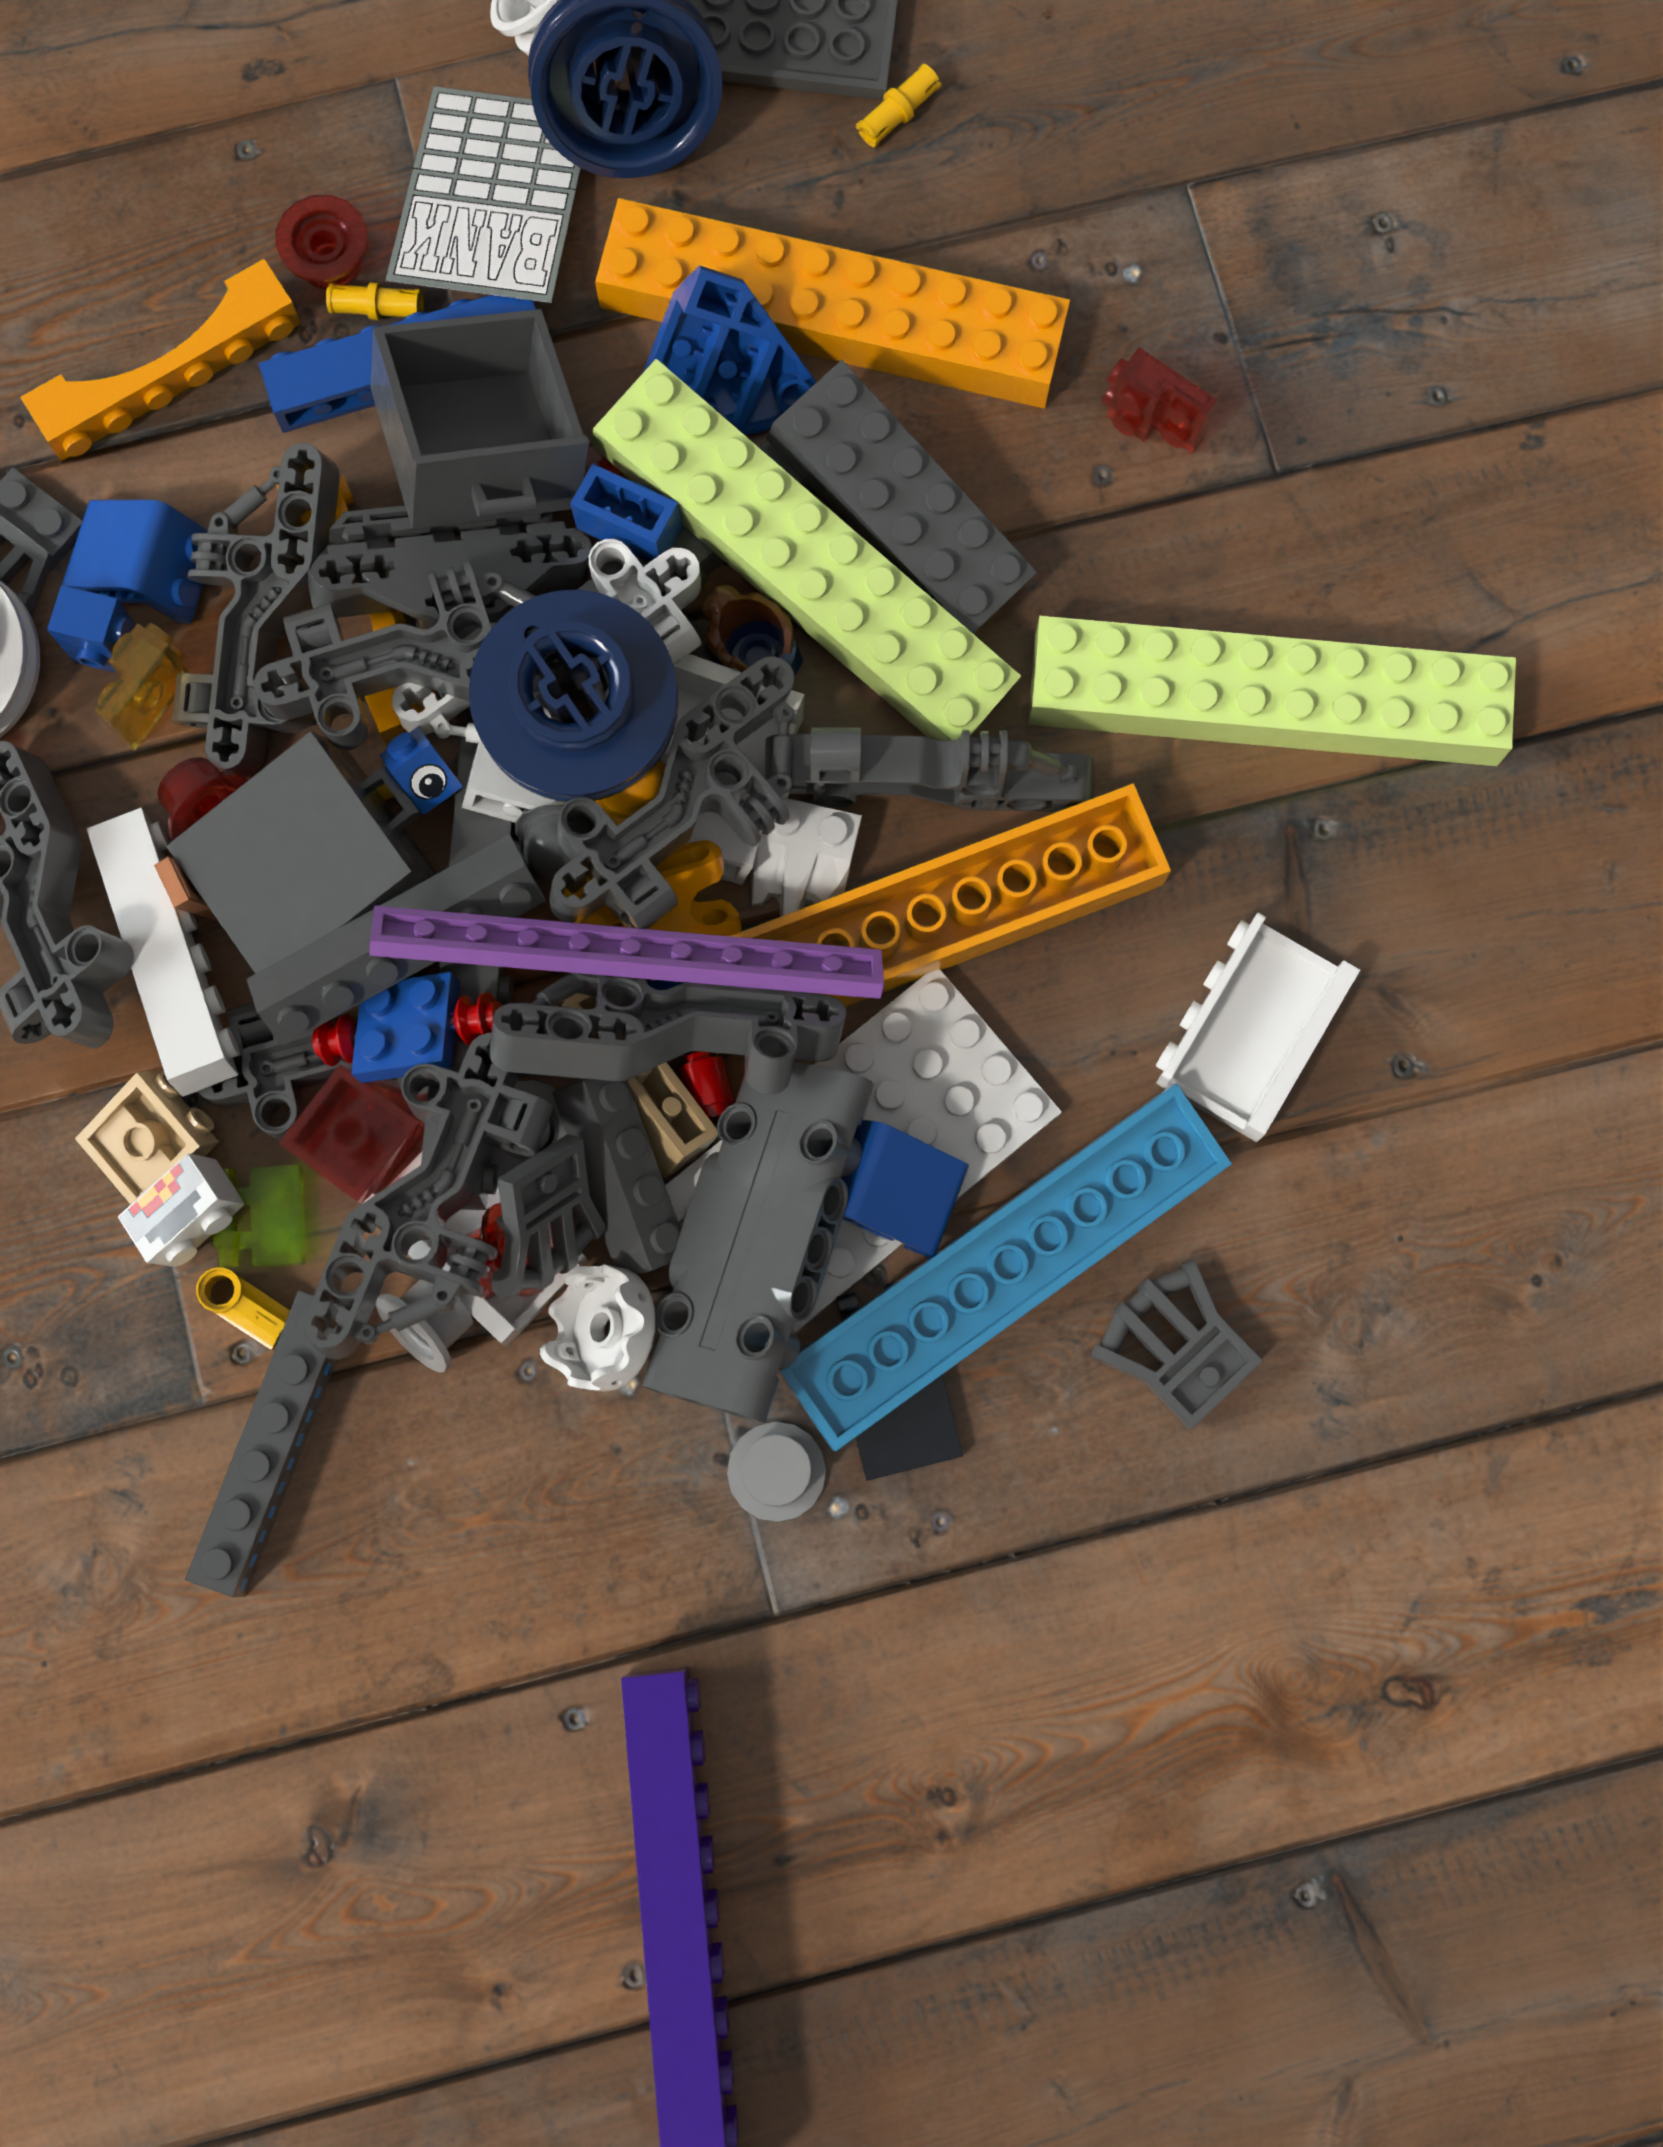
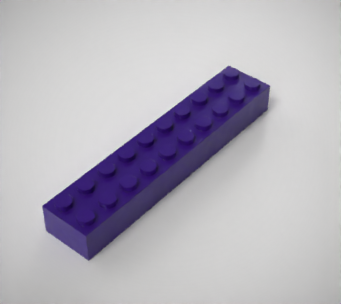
(678, 1910)

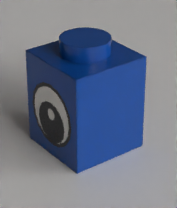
(420, 770)

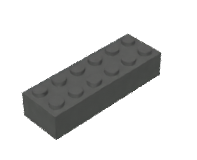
(898, 497)

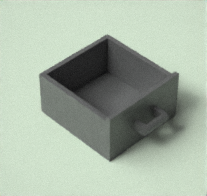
(477, 418)
(301, 851)

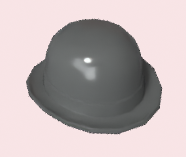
(537, 835)

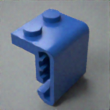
(137, 555)
(902, 1188)

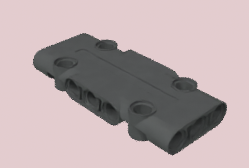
(758, 1241)

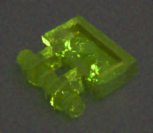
(276, 1219)

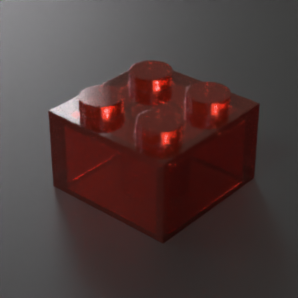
(353, 1136)

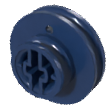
(660, 99)
(566, 753)

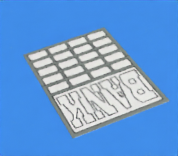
(484, 200)

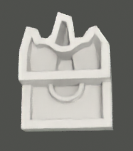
(804, 857)

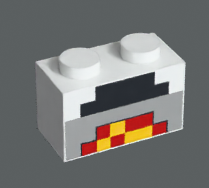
(181, 1211)

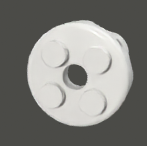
(581, 1312)

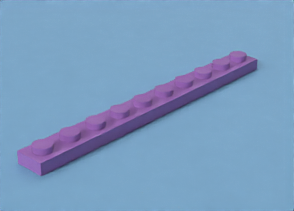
(625, 952)

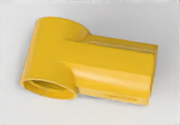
(247, 1310)

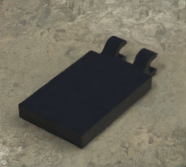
(913, 1433)

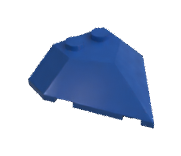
(729, 351)

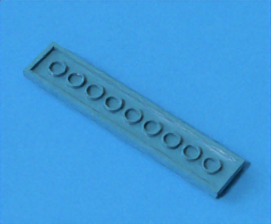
(1003, 1267)

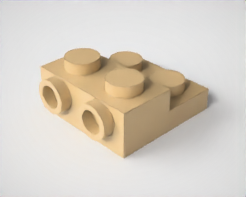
(145, 1133)

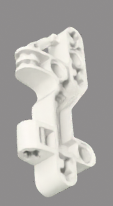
(632, 586)

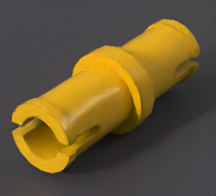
(898, 105)
(373, 300)

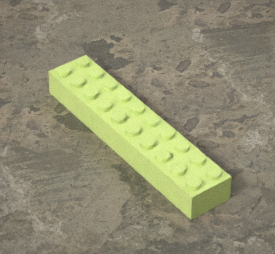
(803, 556)
(1272, 691)

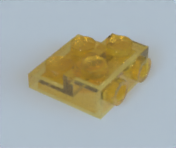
(145, 684)

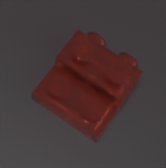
(1152, 397)

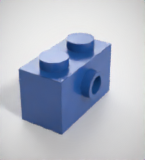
(626, 511)
(88, 626)

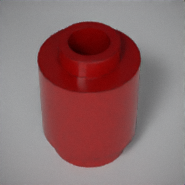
(707, 1083)

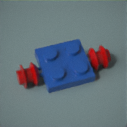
(405, 1028)

